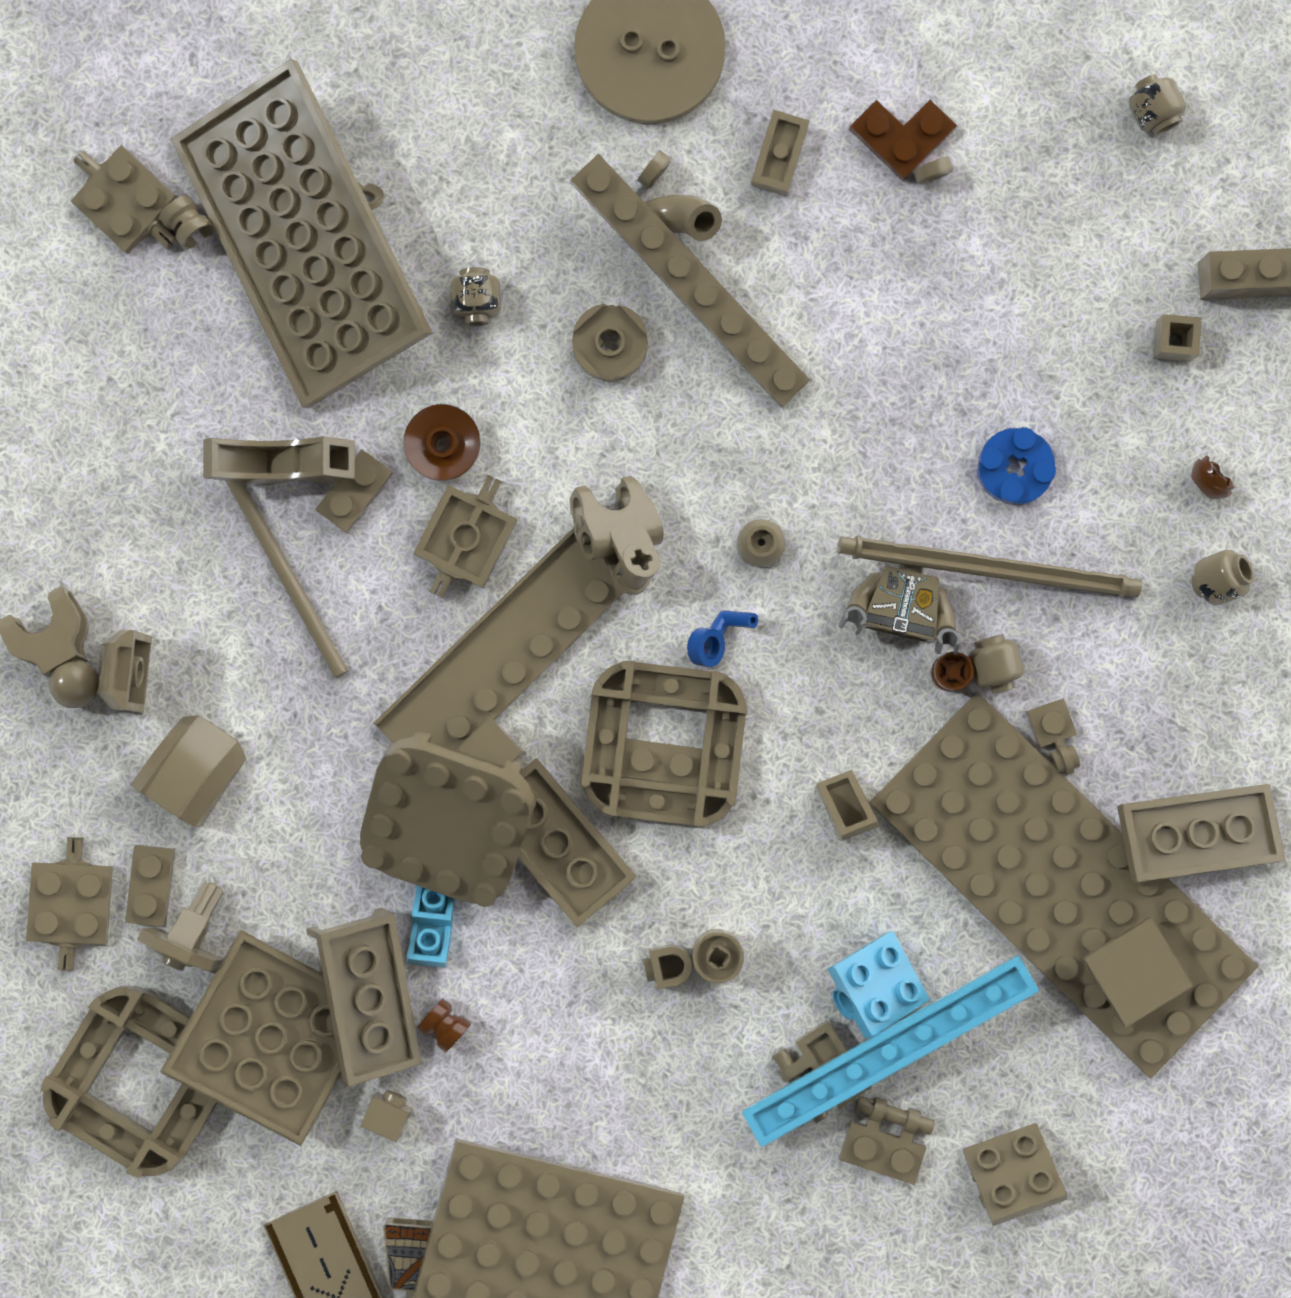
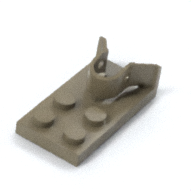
(368, 997)

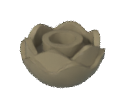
(761, 555)

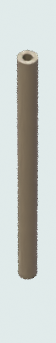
(288, 578)

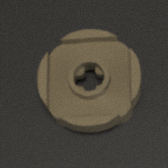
(610, 320)

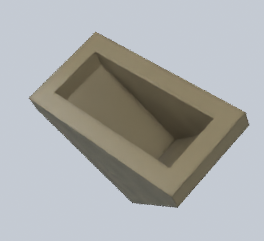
(847, 806)

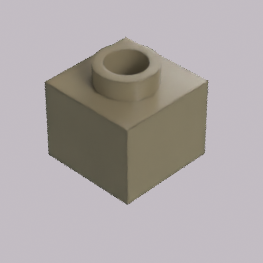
(1186, 329)
(387, 1115)

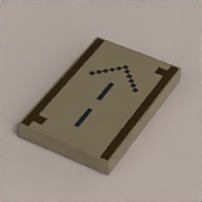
(322, 1252)

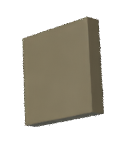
(1137, 972)

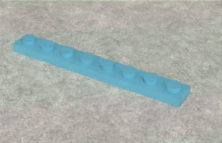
(890, 1050)

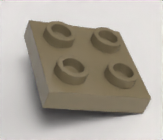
(1015, 1174)

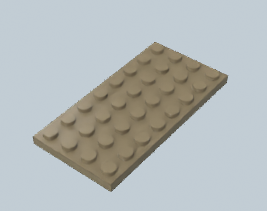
(300, 234)

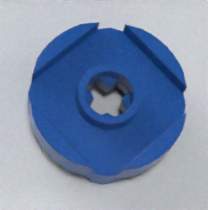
(1022, 444)

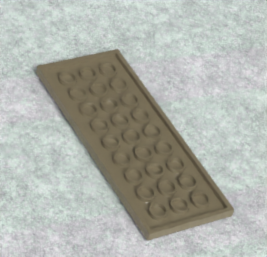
(1053, 874)

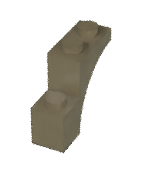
(281, 461)

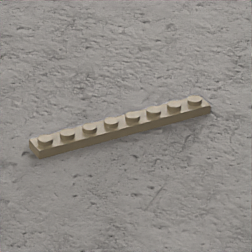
(689, 280)

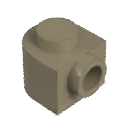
(668, 966)

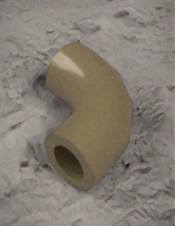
(687, 215)

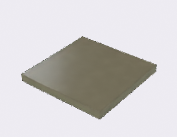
(261, 1040)

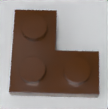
(900, 145)

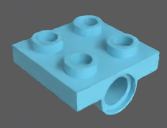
(877, 985)

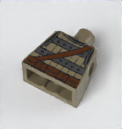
(405, 1251)

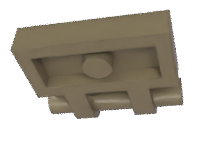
(818, 1048)
(882, 1151)

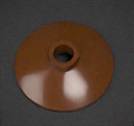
(436, 423)

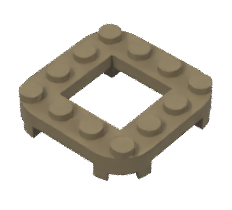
(669, 687)
(101, 1125)

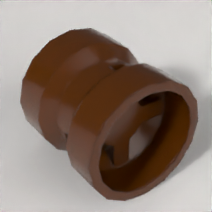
(956, 667)
(444, 1025)

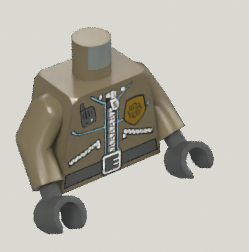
(904, 605)

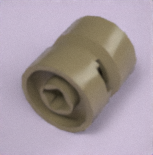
(717, 956)

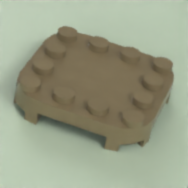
(446, 820)

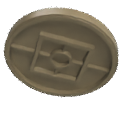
(649, 56)

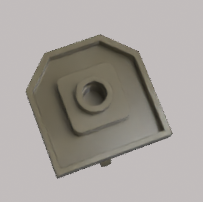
(184, 941)

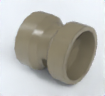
(184, 220)

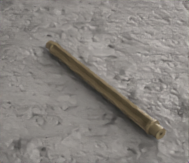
(989, 567)

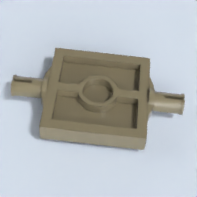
(124, 199)
(465, 536)
(69, 903)

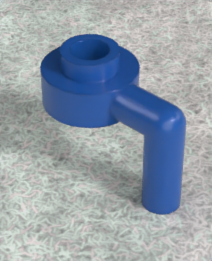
(707, 645)

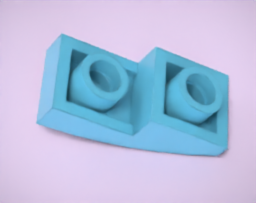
(430, 928)

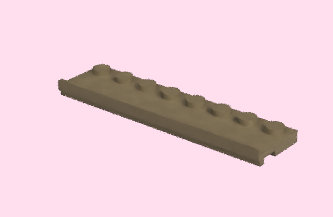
(505, 648)

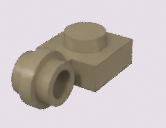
(1051, 725)

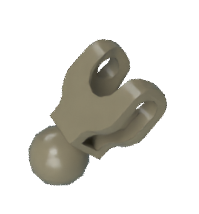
(57, 649)

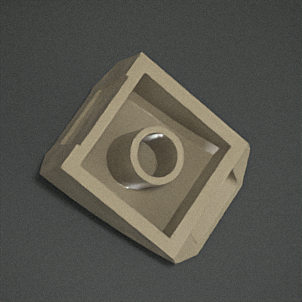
(125, 670)
(191, 769)

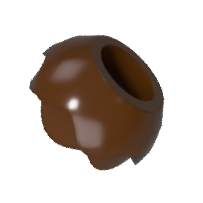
(1210, 479)

